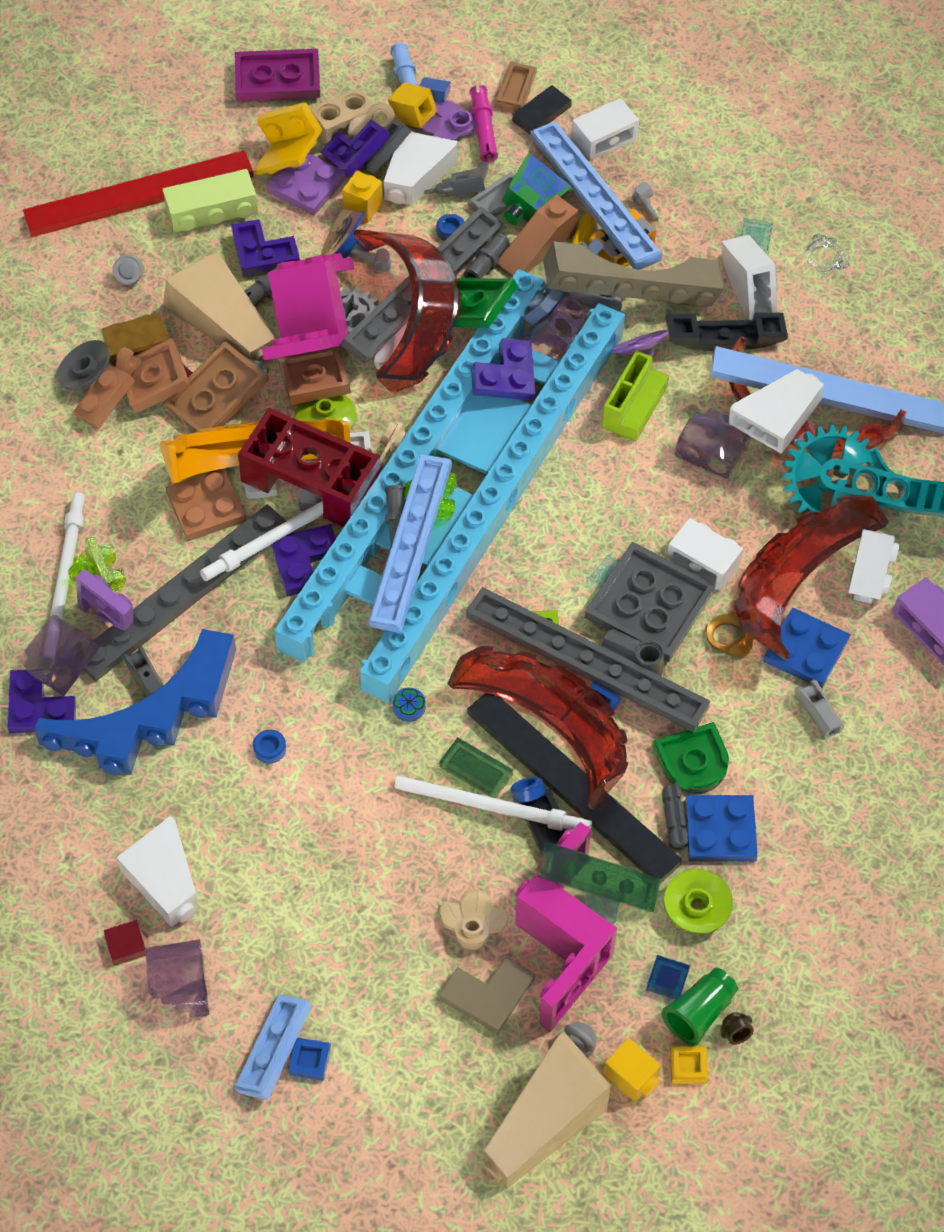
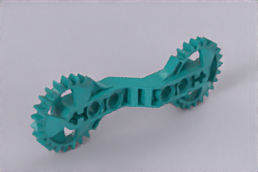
(914, 495)

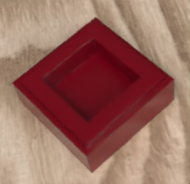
(125, 942)

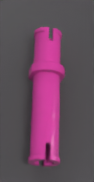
(482, 114)

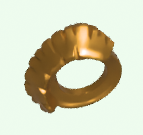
(740, 647)

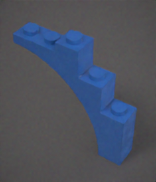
(157, 718)

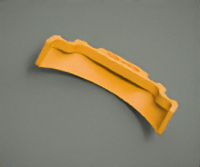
(219, 447)

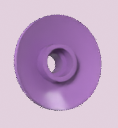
(642, 343)

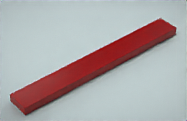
(126, 195)

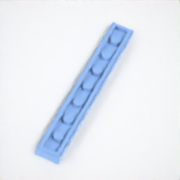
(596, 196)
(837, 391)

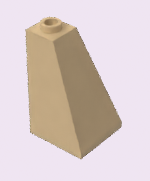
(218, 306)
(551, 1110)

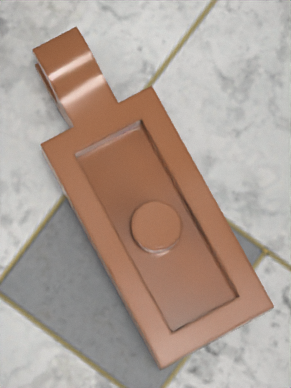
(108, 389)

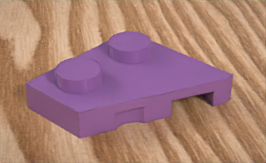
(95, 593)

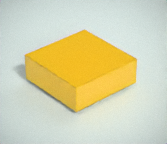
(689, 1064)

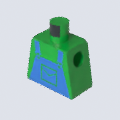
(531, 190)

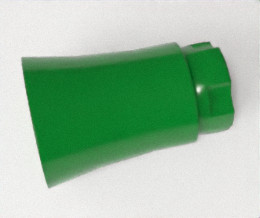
(700, 1006)

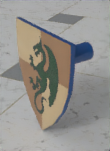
(341, 235)

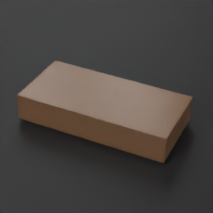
(515, 86)

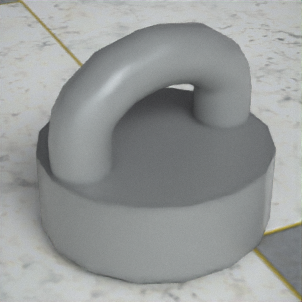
(128, 269)
(582, 1036)

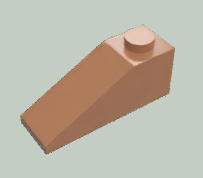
(551, 223)

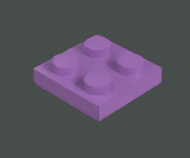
(308, 184)

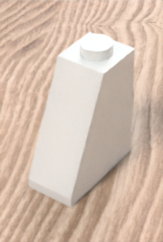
(417, 167)
(750, 275)
(778, 409)
(161, 872)

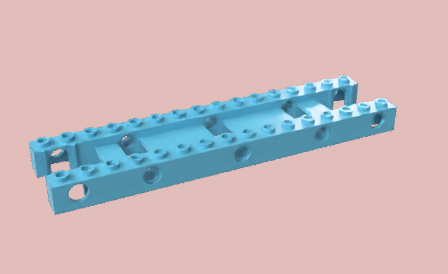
(483, 432)

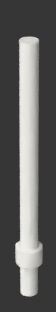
(73, 524)
(231, 559)
(555, 818)

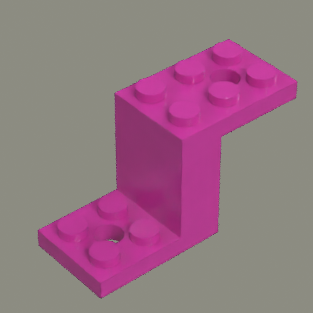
(308, 305)
(568, 930)

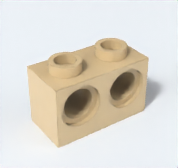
(338, 112)

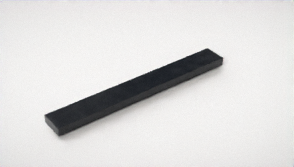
(572, 786)

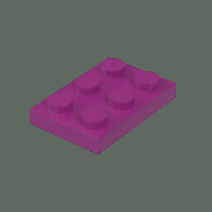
(277, 74)

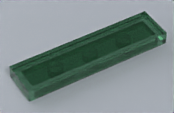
(599, 877)

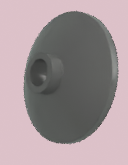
(83, 365)

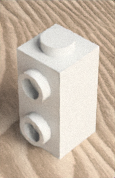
(871, 565)

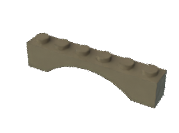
(579, 270)

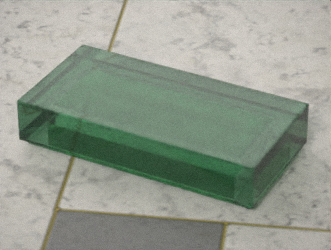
(476, 768)

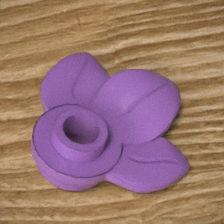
(449, 122)

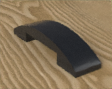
(761, 331)

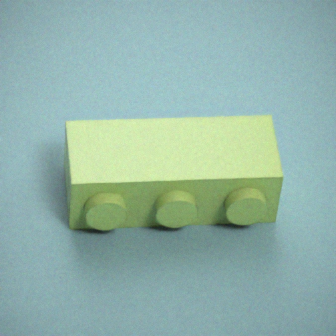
(210, 200)

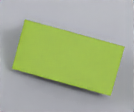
(634, 397)

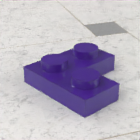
(352, 154)
(260, 255)
(511, 377)
(297, 551)
(29, 704)

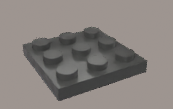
(650, 599)

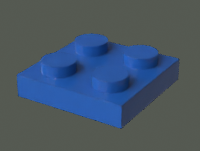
(812, 647)
(721, 828)

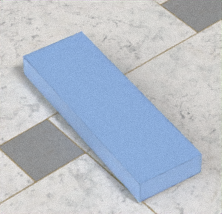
(273, 1047)

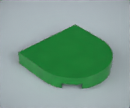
(693, 758)

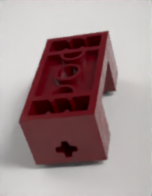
(338, 475)

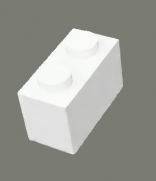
(605, 129)
(705, 553)

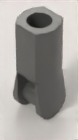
(146, 676)

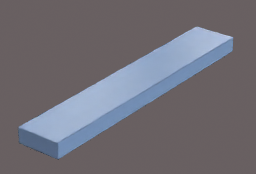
(410, 543)

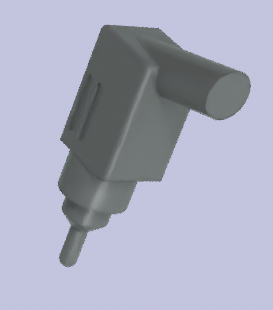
(462, 182)

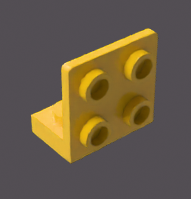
(291, 136)

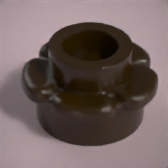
(737, 1028)

